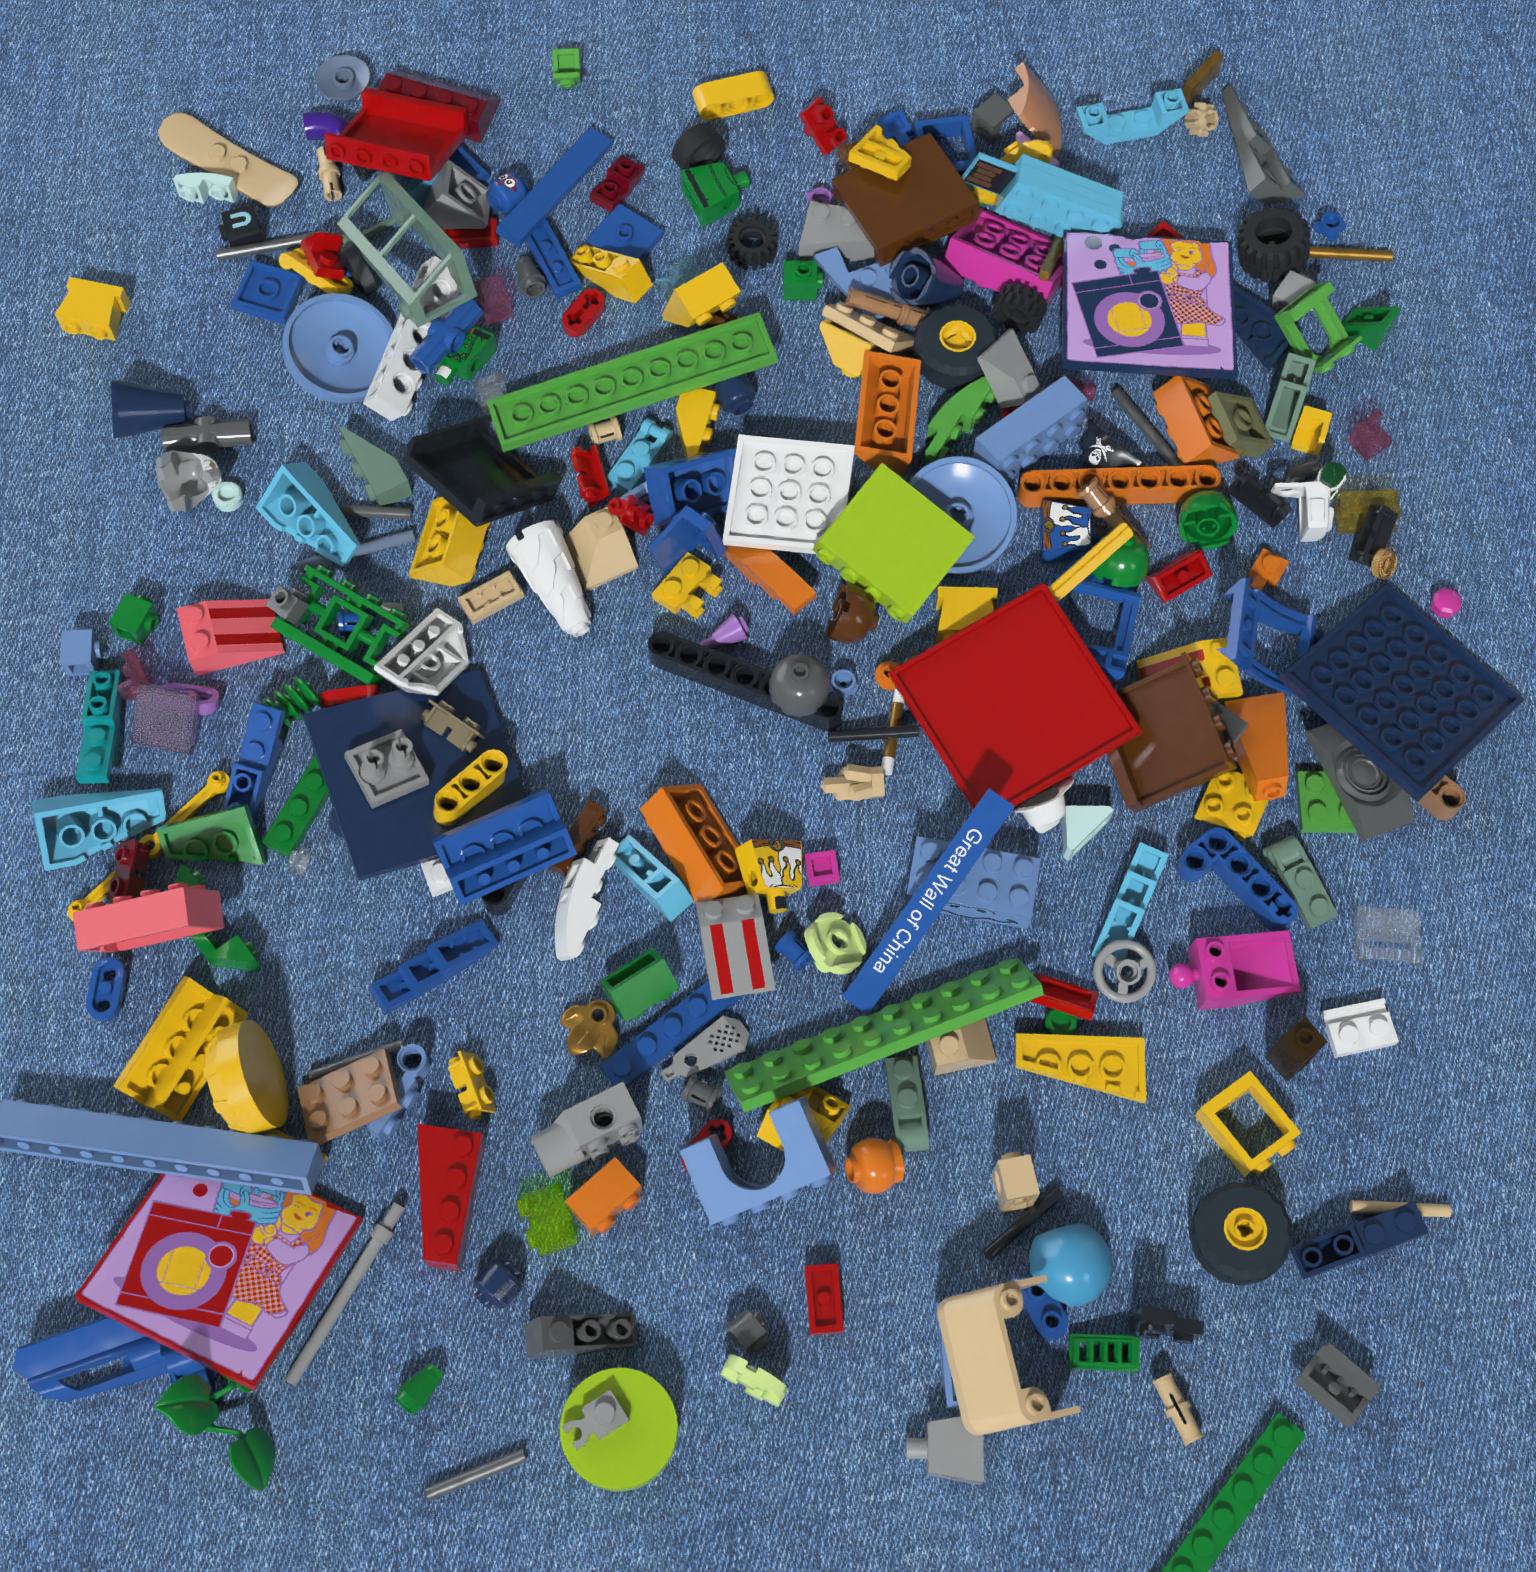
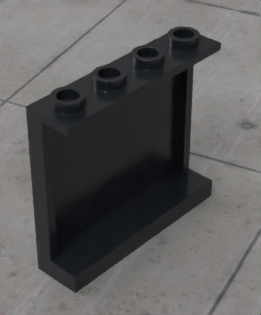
(475, 473)

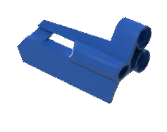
(92, 1345)

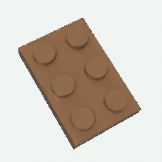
(349, 1097)

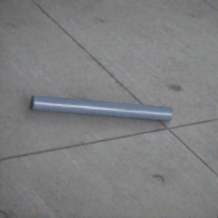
(364, 548)

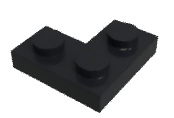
(1156, 1322)

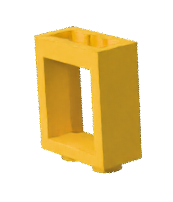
(1222, 1136)

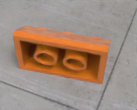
(1190, 422)

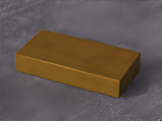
(1202, 77)

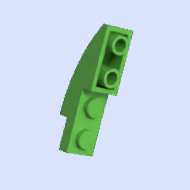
(956, 415)

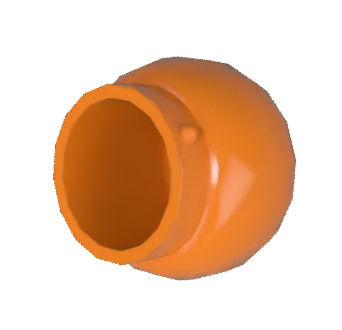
(875, 1165)

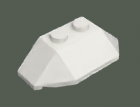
(427, 656)

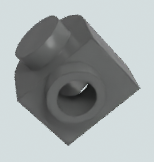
(289, 603)
(749, 1331)

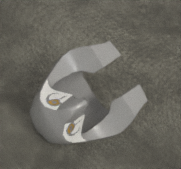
(186, 478)

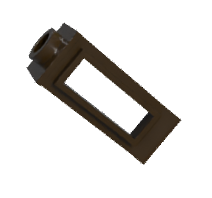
(1296, 1049)

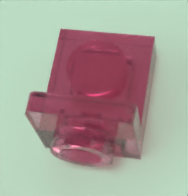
(134, 673)

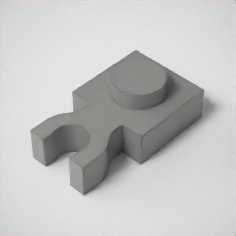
(601, 1417)

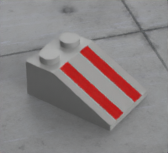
(735, 946)

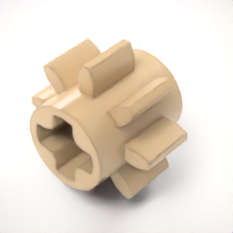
(1201, 119)

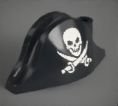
(1103, 452)

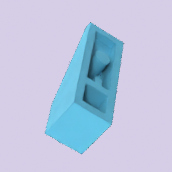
(652, 878)

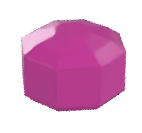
(1446, 603)

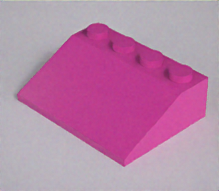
(1002, 253)

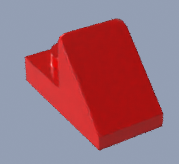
(322, 252)

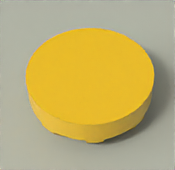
(246, 1078)

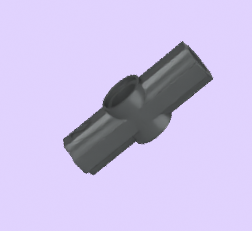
(207, 435)

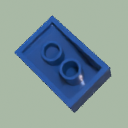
(693, 481)

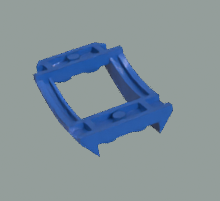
(1246, 611)
(1111, 660)

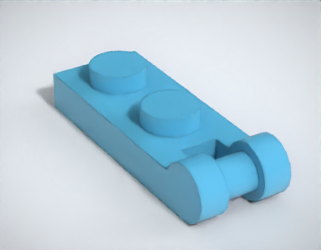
(640, 453)

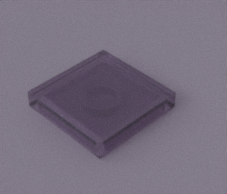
(165, 718)

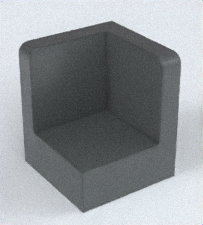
(989, 116)

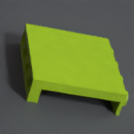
(893, 543)

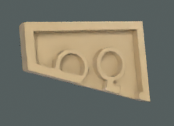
(869, 328)

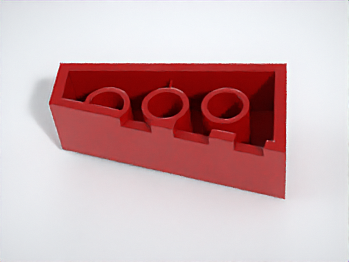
(448, 1188)

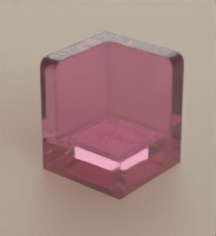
(493, 299)
(1369, 437)

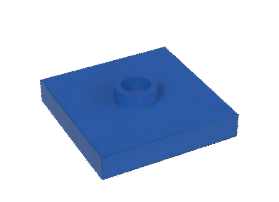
(626, 234)
(267, 292)

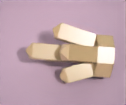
(856, 783)

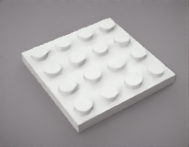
(786, 492)

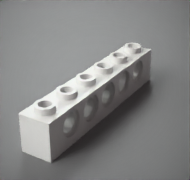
(382, 394)

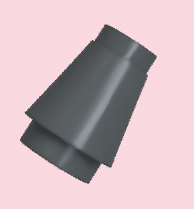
(530, 279)

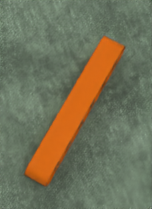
(1128, 477)

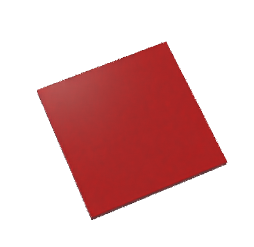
(1015, 701)

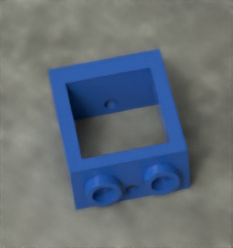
(949, 127)

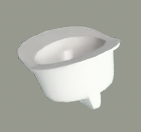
(1047, 808)

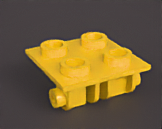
(1231, 805)

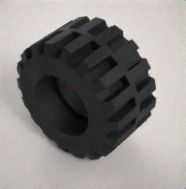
(1273, 261)

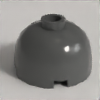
(799, 685)

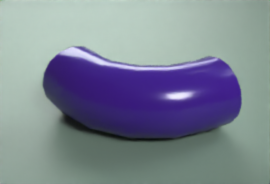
(319, 123)

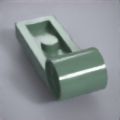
(1300, 881)
(907, 1104)

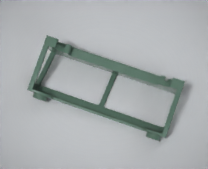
(408, 213)

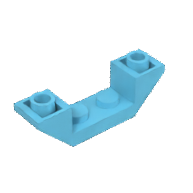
(1135, 124)

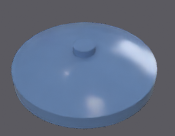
(335, 346)
(975, 499)

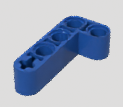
(1239, 883)

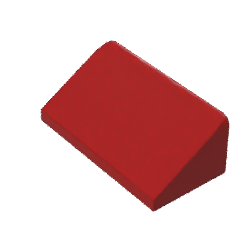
(1179, 575)

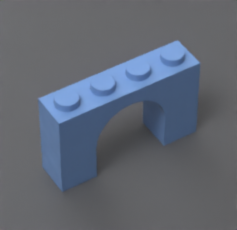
(727, 1195)

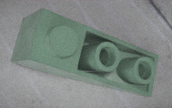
(379, 469)

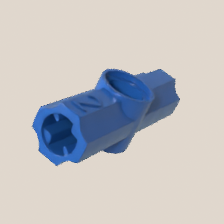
(445, 336)

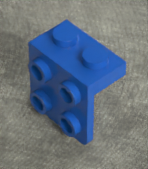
(682, 536)

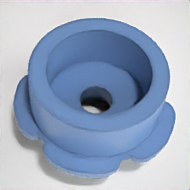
(843, 676)

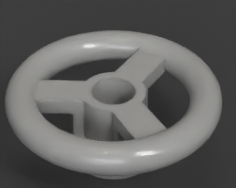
(1122, 994)

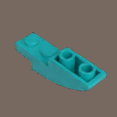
(101, 727)

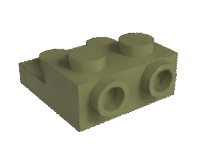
(1240, 424)

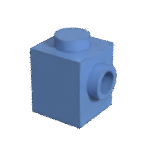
(80, 651)

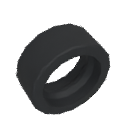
(703, 136)

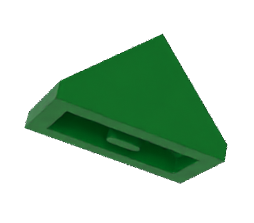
(1371, 323)

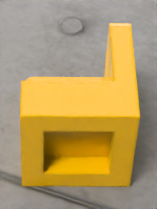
(1311, 430)

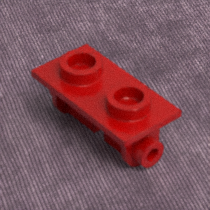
(592, 477)
(632, 513)

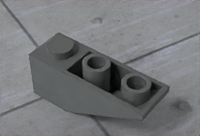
(579, 1334)

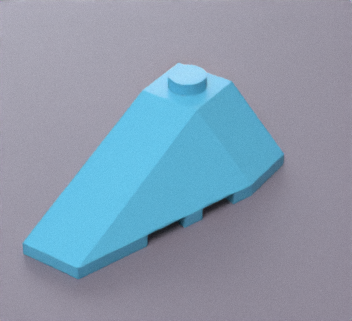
(304, 507)
(83, 824)

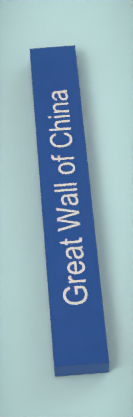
(928, 901)

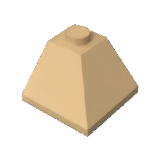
(600, 549)
(961, 1049)

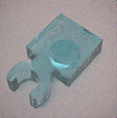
(679, 274)

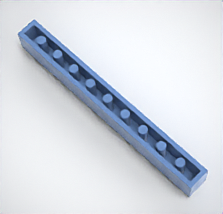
(160, 1146)

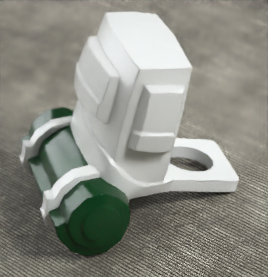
(1314, 500)

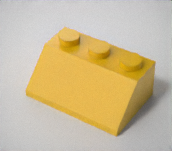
(447, 546)

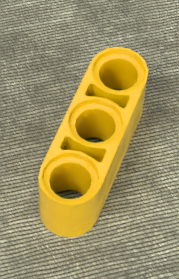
(733, 95)
(464, 799)

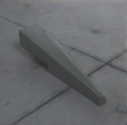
(1259, 159)

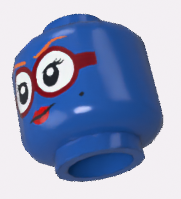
(506, 192)

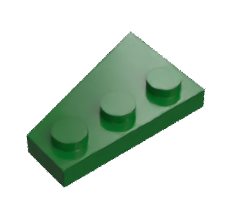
(219, 835)

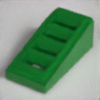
(1118, 1341)

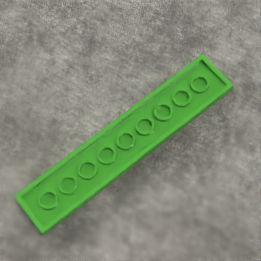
(631, 381)
(882, 1033)

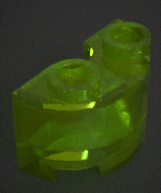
(548, 1219)

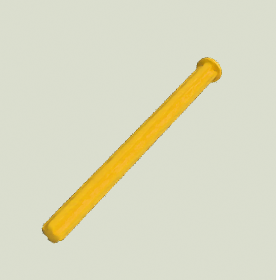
(1090, 561)

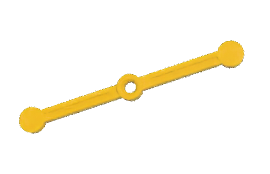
(216, 784)

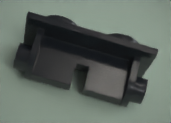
(1260, 500)
(1374, 534)

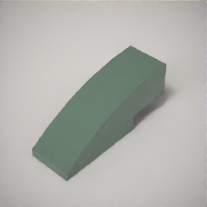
(1289, 396)

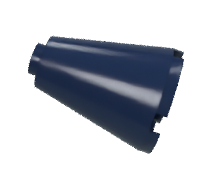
(923, 279)
(144, 408)

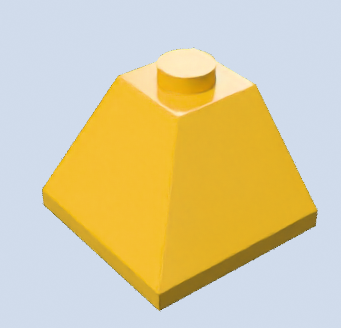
(846, 347)

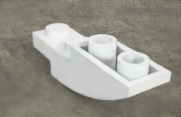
(576, 907)

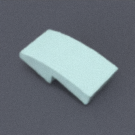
(201, 185)

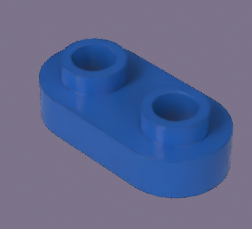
(105, 990)
(1041, 1307)

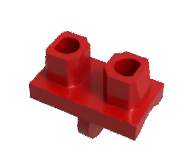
(821, 126)

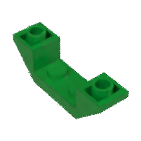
(230, 955)

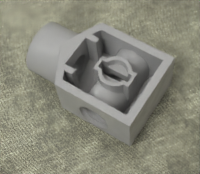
(578, 1134)

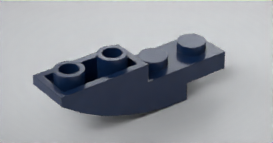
(1358, 1241)

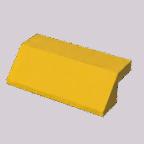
(170, 1060)

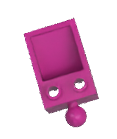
(1247, 966)

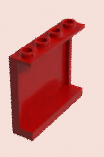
(399, 135)

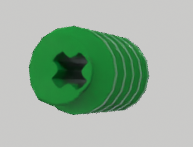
(294, 699)

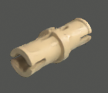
(329, 175)
(1166, 1386)

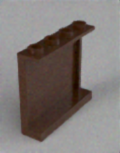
(913, 210)
(1179, 738)

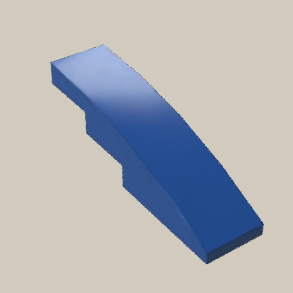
(433, 967)

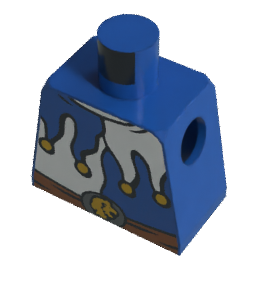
(1066, 532)

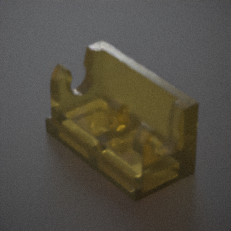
(1352, 508)

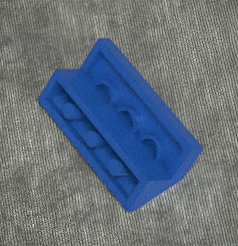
(504, 846)

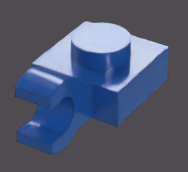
(896, 127)

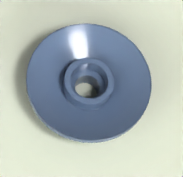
(342, 77)

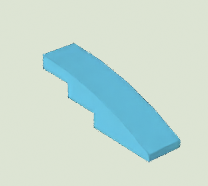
(1132, 898)

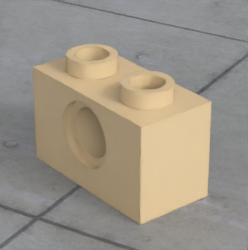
(1015, 1182)

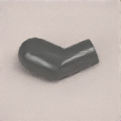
(1299, 473)

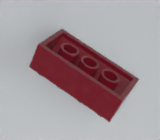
(480, 105)

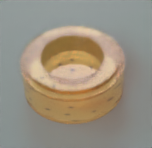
(1383, 563)

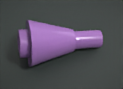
(729, 632)

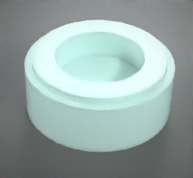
(227, 496)

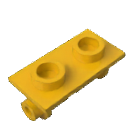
(468, 1071)

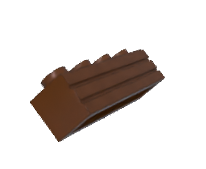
(582, 833)

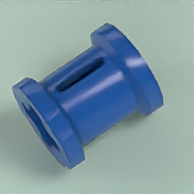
(348, 620)
(794, 950)

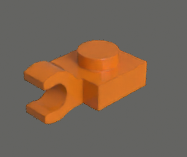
(1267, 570)

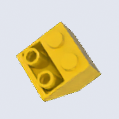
(826, 1108)

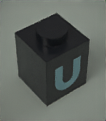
(240, 226)

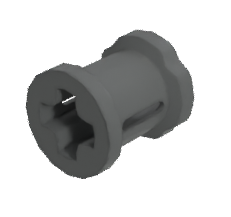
(702, 1094)

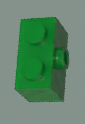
(639, 985)

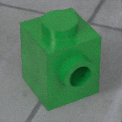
(801, 280)
(134, 619)

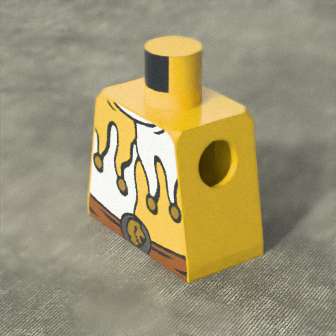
(771, 870)

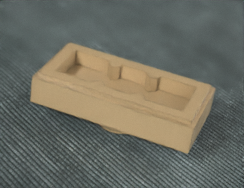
(490, 597)

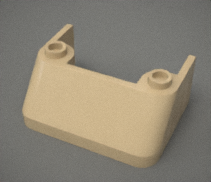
(984, 1361)

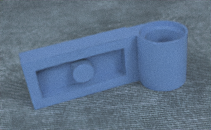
(408, 1090)

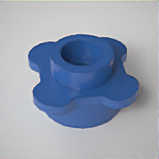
(1333, 220)

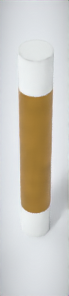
(891, 744)

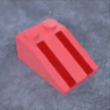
(228, 633)

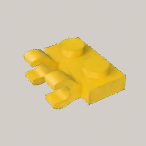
(682, 582)

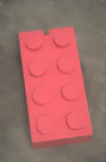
(148, 919)

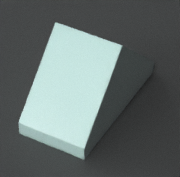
(1081, 825)

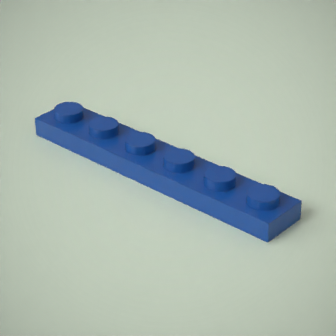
(664, 1036)

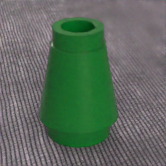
(418, 1389)

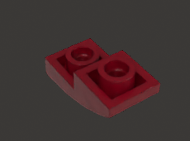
(619, 183)

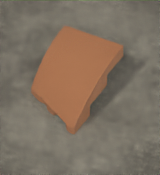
(1037, 109)

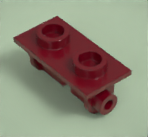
(129, 858)

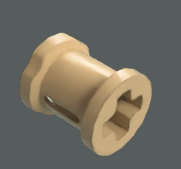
(605, 431)

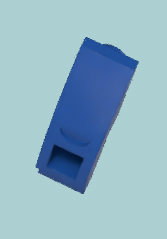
(257, 759)

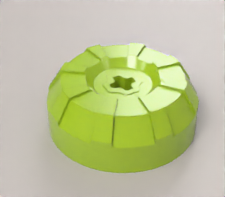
(635, 1450)

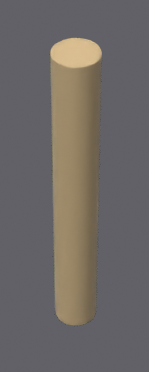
(1380, 1207)

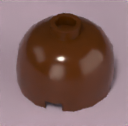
(852, 615)

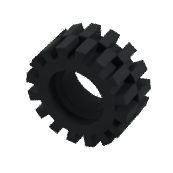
(756, 230)
(1019, 308)

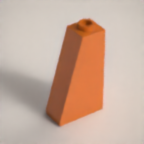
(1263, 744)

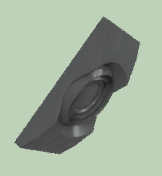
(1366, 792)

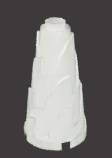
(551, 574)

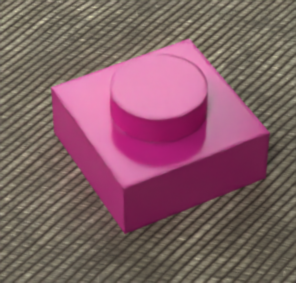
(821, 868)

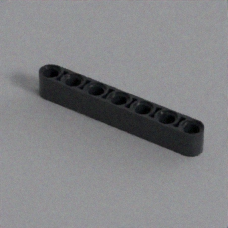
(727, 681)

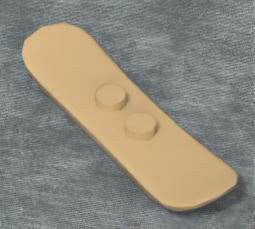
(215, 154)

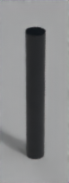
(874, 733)
(1023, 1223)

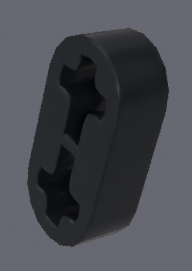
(358, 269)

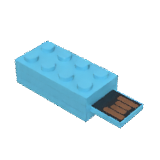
(1047, 195)

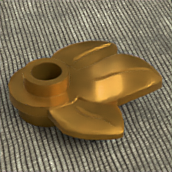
(587, 1032)

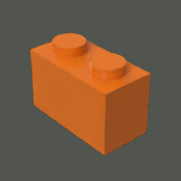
(605, 1197)

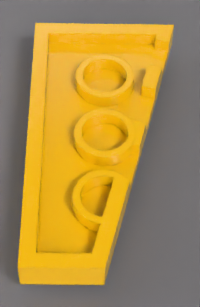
(1092, 1062)

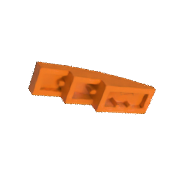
(772, 575)

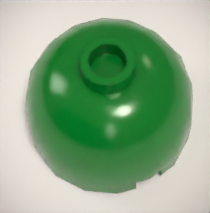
(1207, 519)
(1126, 565)

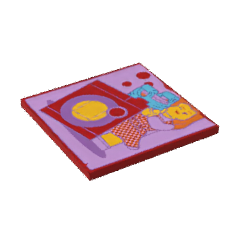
(220, 1270)

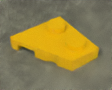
(880, 155)

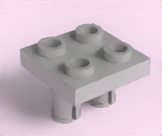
(386, 768)

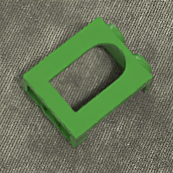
(1339, 342)

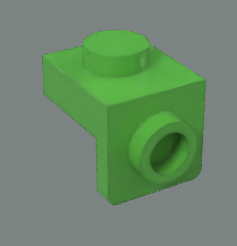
(566, 67)

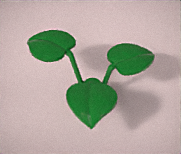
(193, 1410)

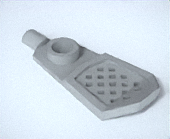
(704, 1051)

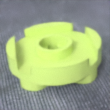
(828, 956)
(757, 1381)

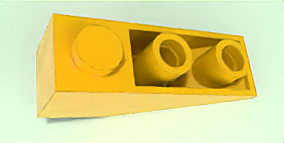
(613, 272)
(694, 419)

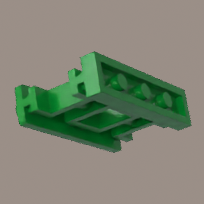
(331, 645)

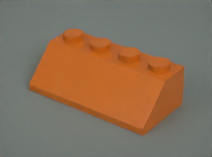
(887, 411)
(695, 841)

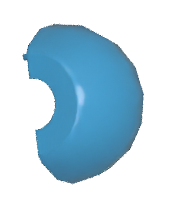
(1074, 1262)

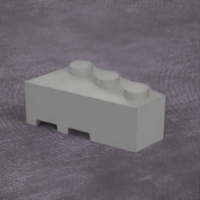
(833, 227)

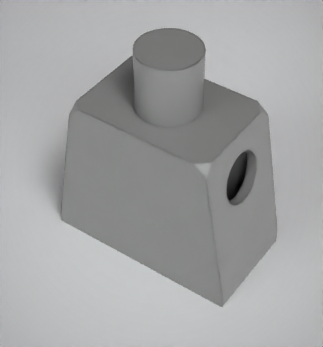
(949, 1451)

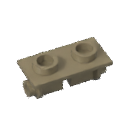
(462, 732)

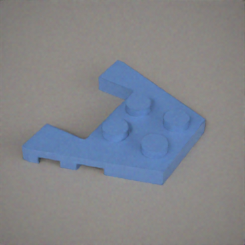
(867, 279)

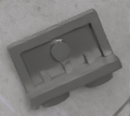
(1337, 1384)

